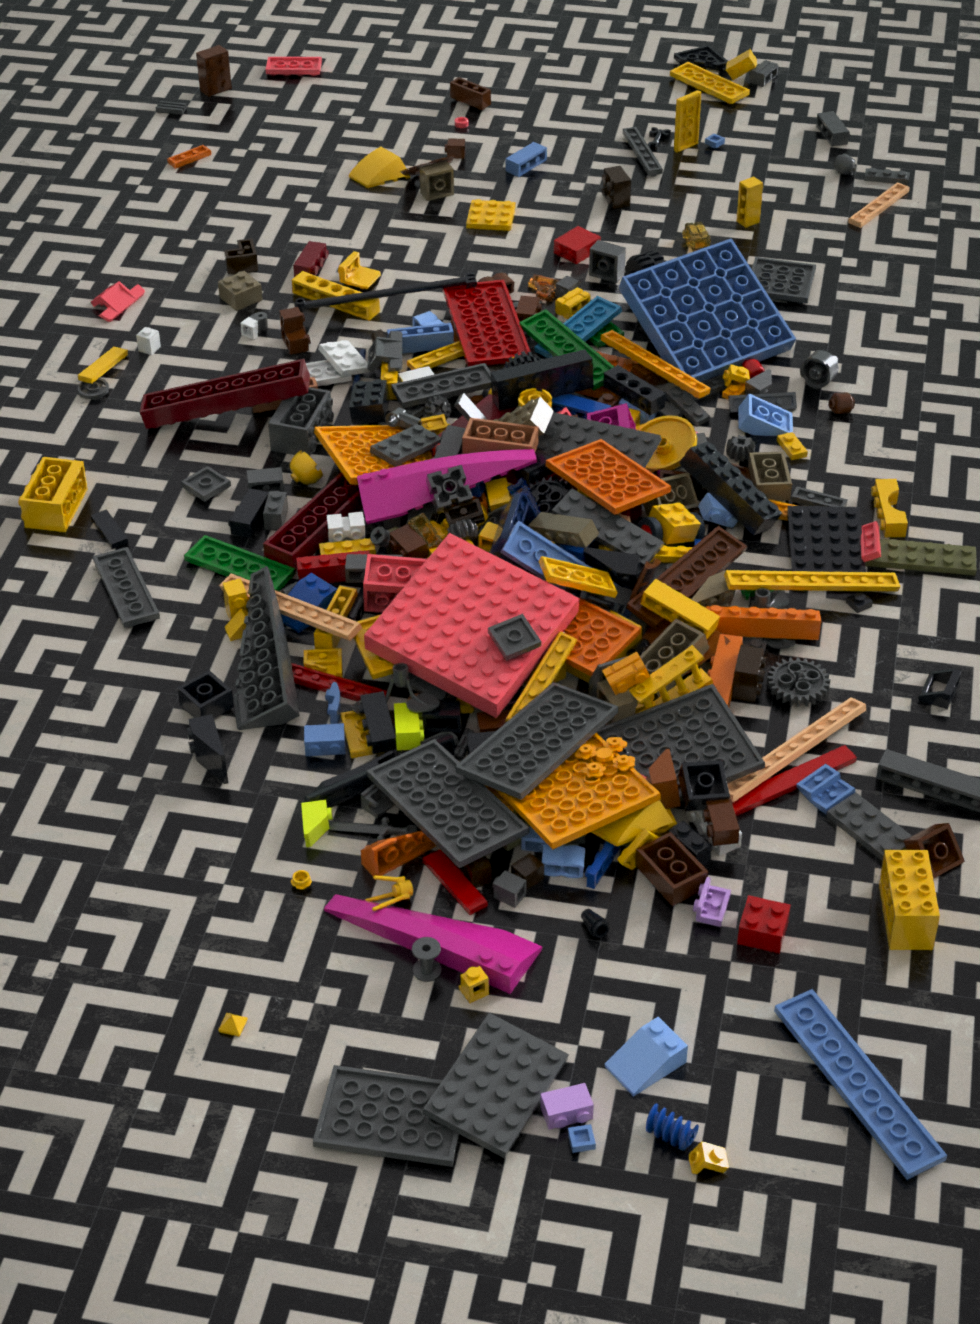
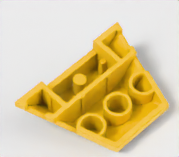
(377, 168)
(627, 827)

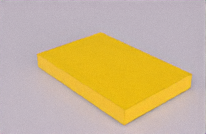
(355, 735)

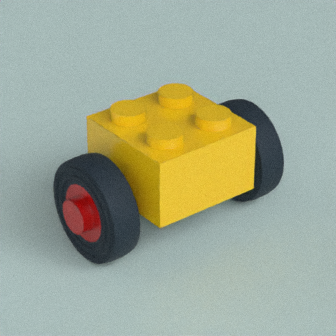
(673, 524)

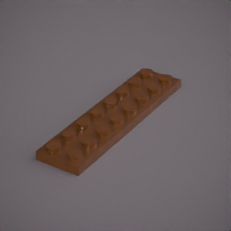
(692, 570)

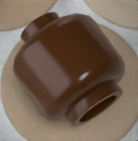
(841, 403)

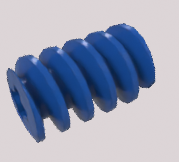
(670, 1129)

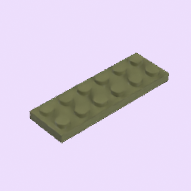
(926, 557)

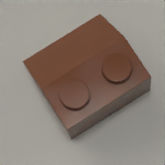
(664, 780)

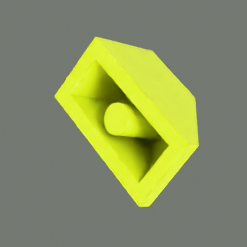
(315, 820)

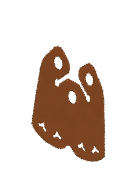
(412, 170)

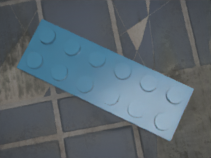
(588, 320)

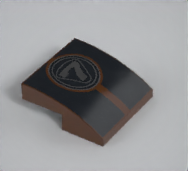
(645, 577)

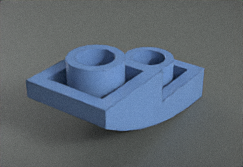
(334, 706)

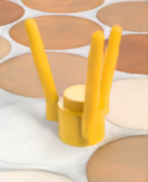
(401, 890)

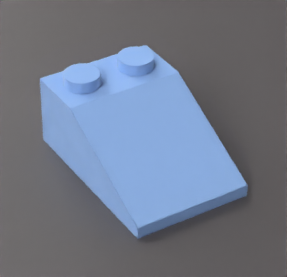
(763, 418)
(647, 1057)

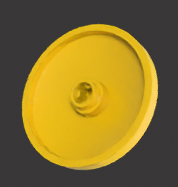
(677, 438)

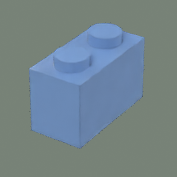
(324, 739)

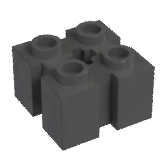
(453, 479)

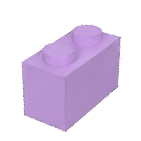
(566, 1106)

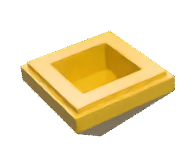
(233, 1024)

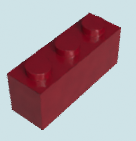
(311, 258)

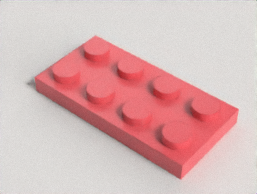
(294, 66)

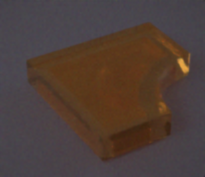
(544, 286)

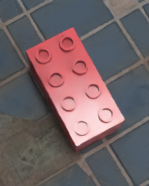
(386, 578)

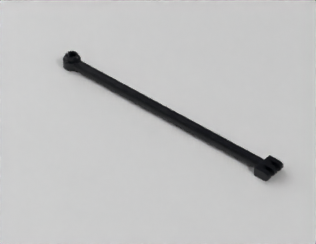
(469, 280)

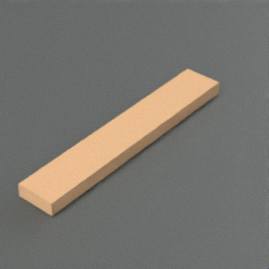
(878, 205)

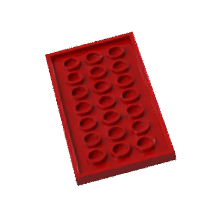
(486, 322)

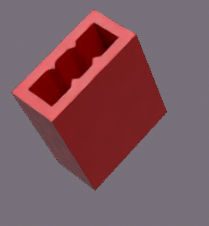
(575, 244)

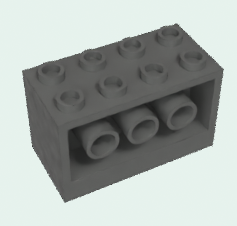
(295, 421)

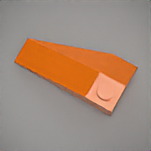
(394, 851)

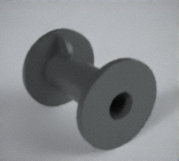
(426, 950)

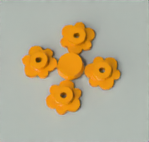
(605, 755)

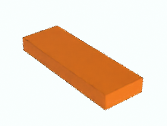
(189, 156)

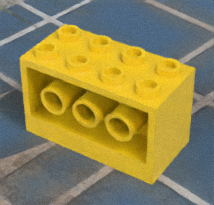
(53, 494)
(909, 900)

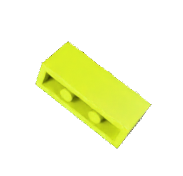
(407, 727)

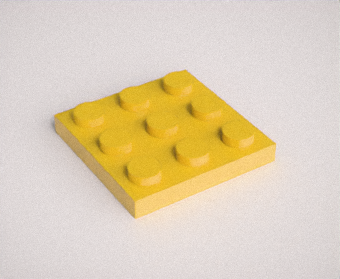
(491, 215)

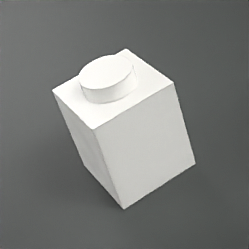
(148, 340)

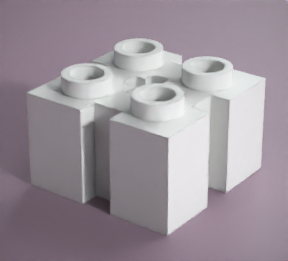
(346, 527)

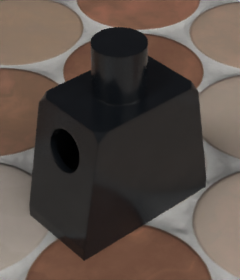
(443, 718)

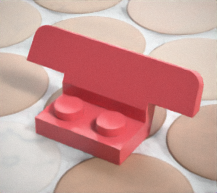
(117, 299)

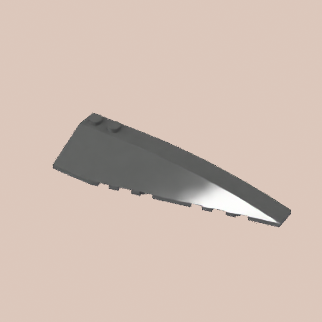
(266, 676)

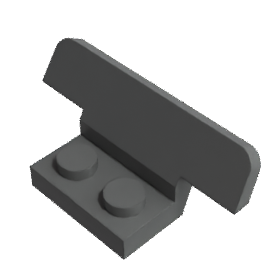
(386, 350)

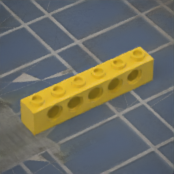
(318, 288)

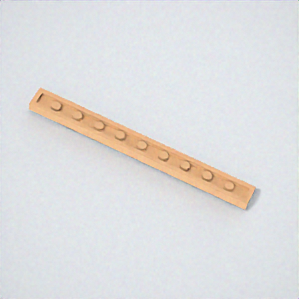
(309, 613)
(798, 746)

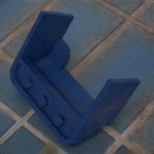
(517, 510)

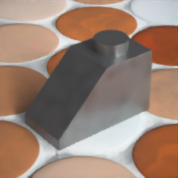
(759, 384)

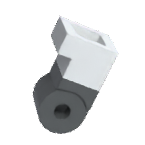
(255, 324)

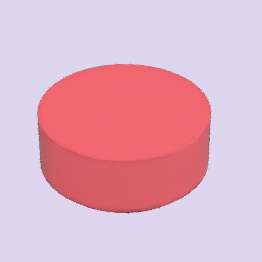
(461, 122)

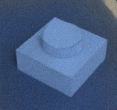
(714, 140)
(581, 1138)

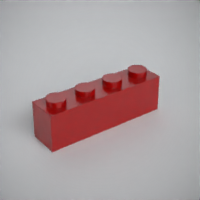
(327, 567)

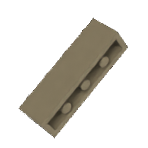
(565, 529)

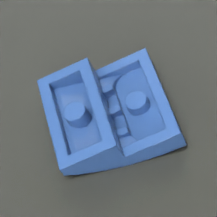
(825, 788)

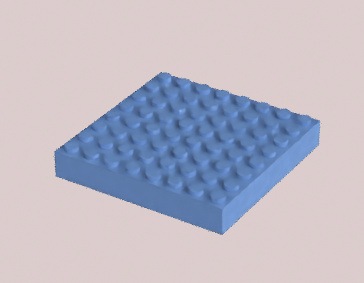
(707, 311)

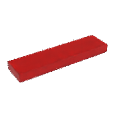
(455, 882)

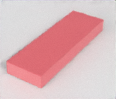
(870, 541)

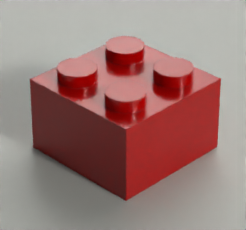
(763, 924)

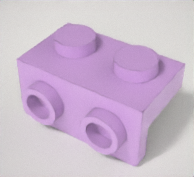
(712, 903)

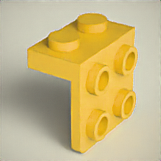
(355, 275)

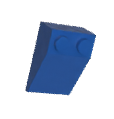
(313, 591)

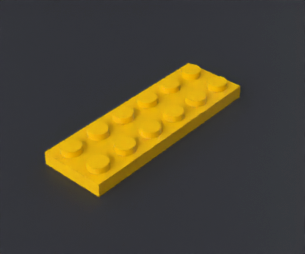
(709, 83)

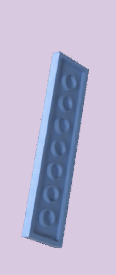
(527, 547)

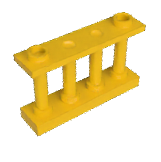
(669, 672)

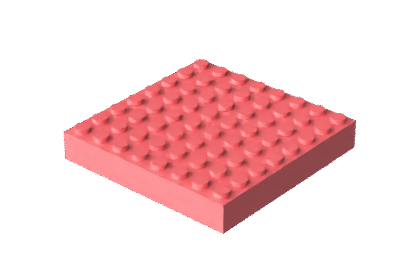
(445, 616)

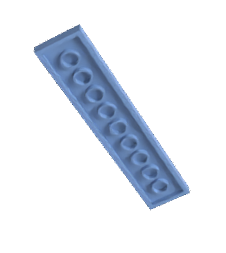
(860, 1084)

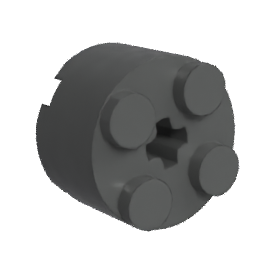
(819, 369)

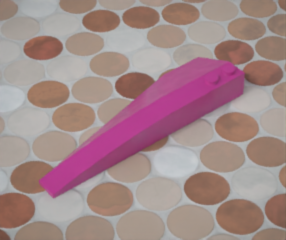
(404, 487)
(463, 944)

